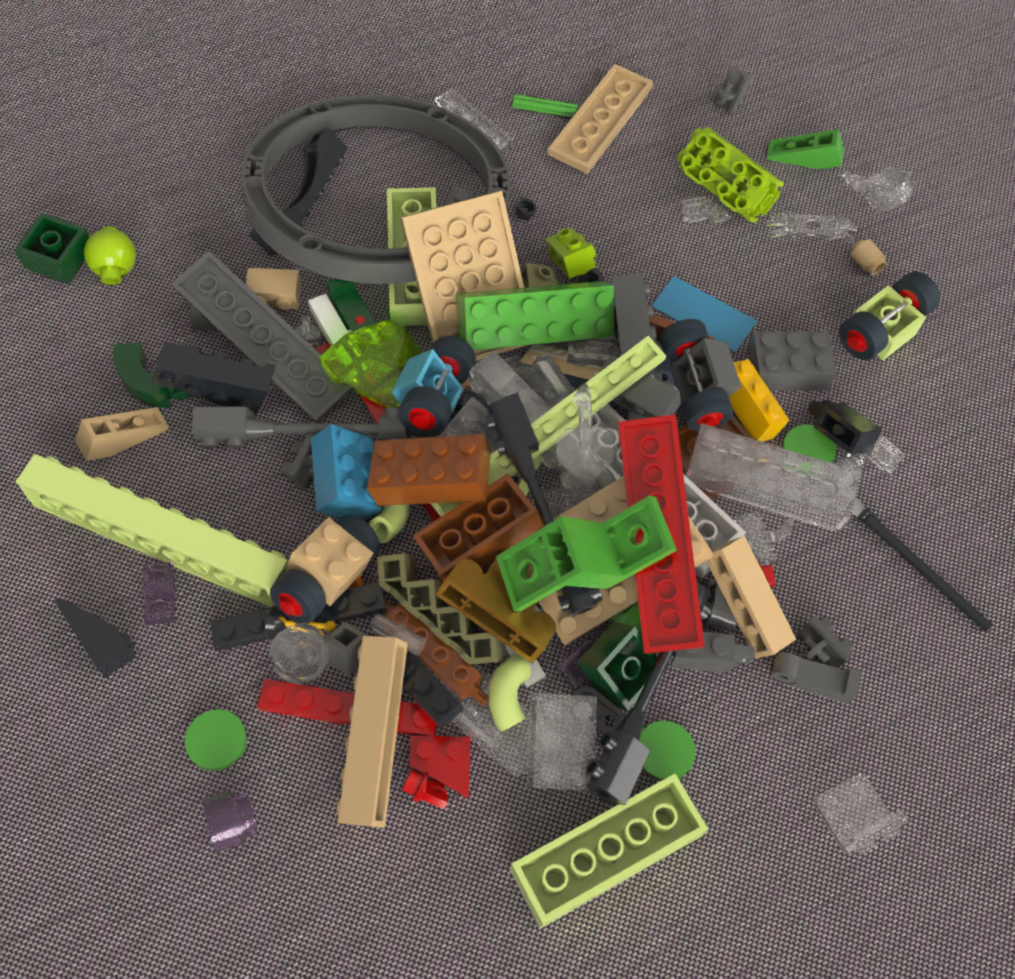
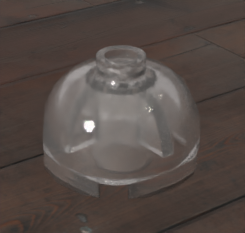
(300, 653)

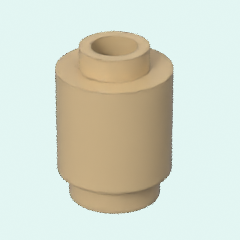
(868, 256)

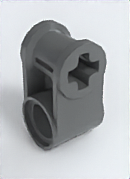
(721, 613)

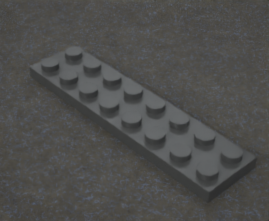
(260, 335)

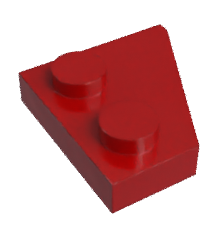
(444, 759)

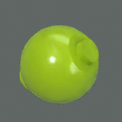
(110, 254)

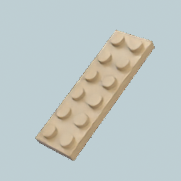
(600, 118)

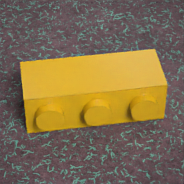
(756, 404)

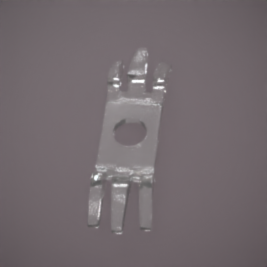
(795, 225)

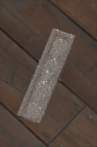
(457, 104)

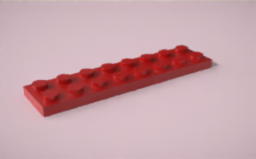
(668, 587)

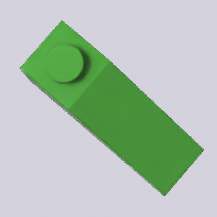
(809, 150)

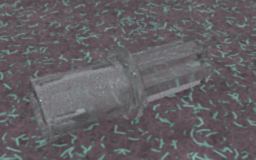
(391, 629)

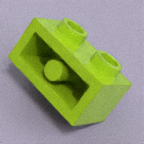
(571, 252)

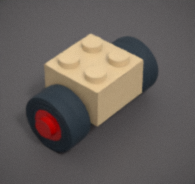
(324, 567)

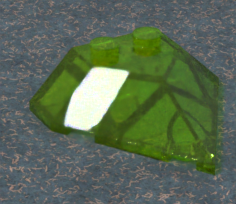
(371, 360)

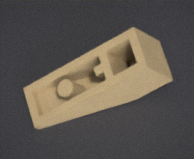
(114, 433)

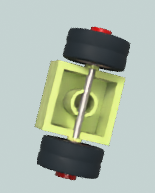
(890, 317)

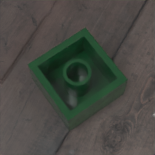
(53, 248)
(618, 664)

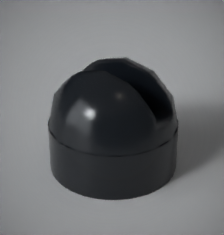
(531, 208)

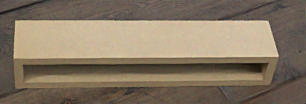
(372, 732)

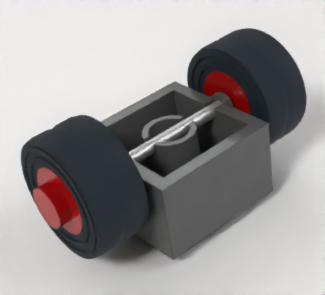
(701, 373)

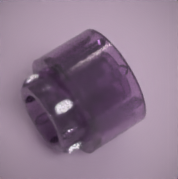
(229, 819)

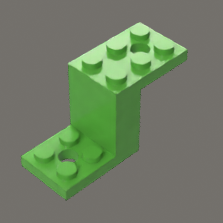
(585, 553)

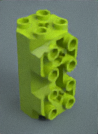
(729, 174)

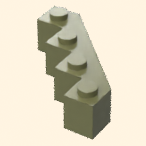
(399, 577)

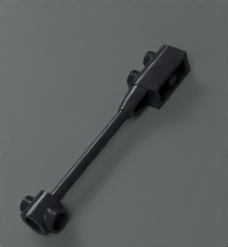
(518, 443)
(623, 753)

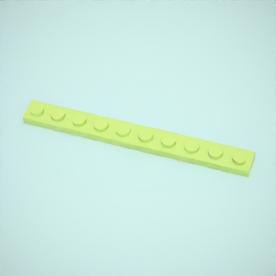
(564, 415)

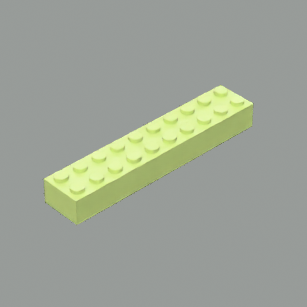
(152, 529)

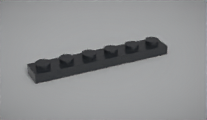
(249, 626)

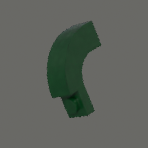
(131, 367)

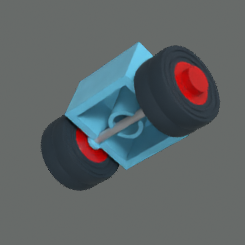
(432, 385)

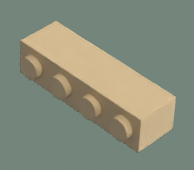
(750, 597)

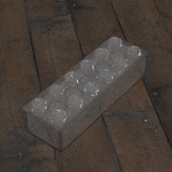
(772, 478)

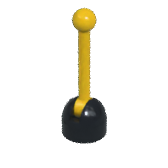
(276, 622)

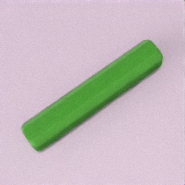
(544, 106)

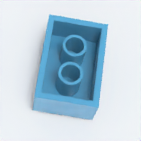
(342, 473)

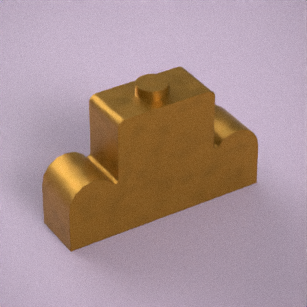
(487, 603)

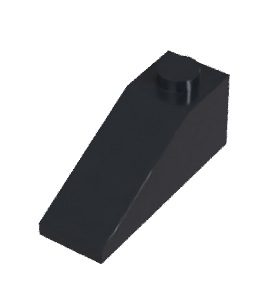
(99, 638)

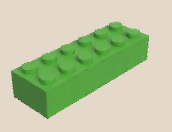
(536, 315)

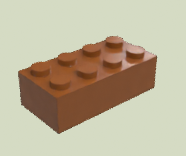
(429, 470)
(479, 528)

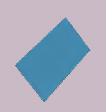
(721, 320)

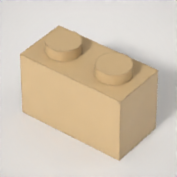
(275, 286)

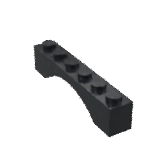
(321, 157)

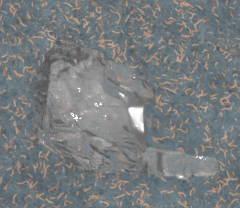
(883, 190)

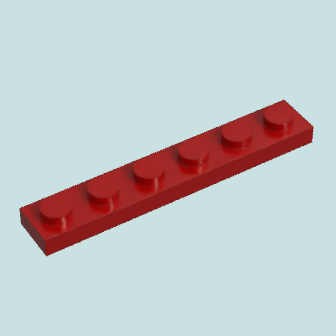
(333, 706)

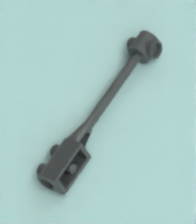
(239, 426)

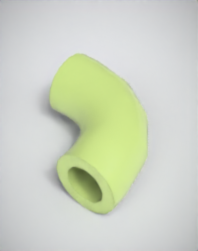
(390, 522)
(504, 691)

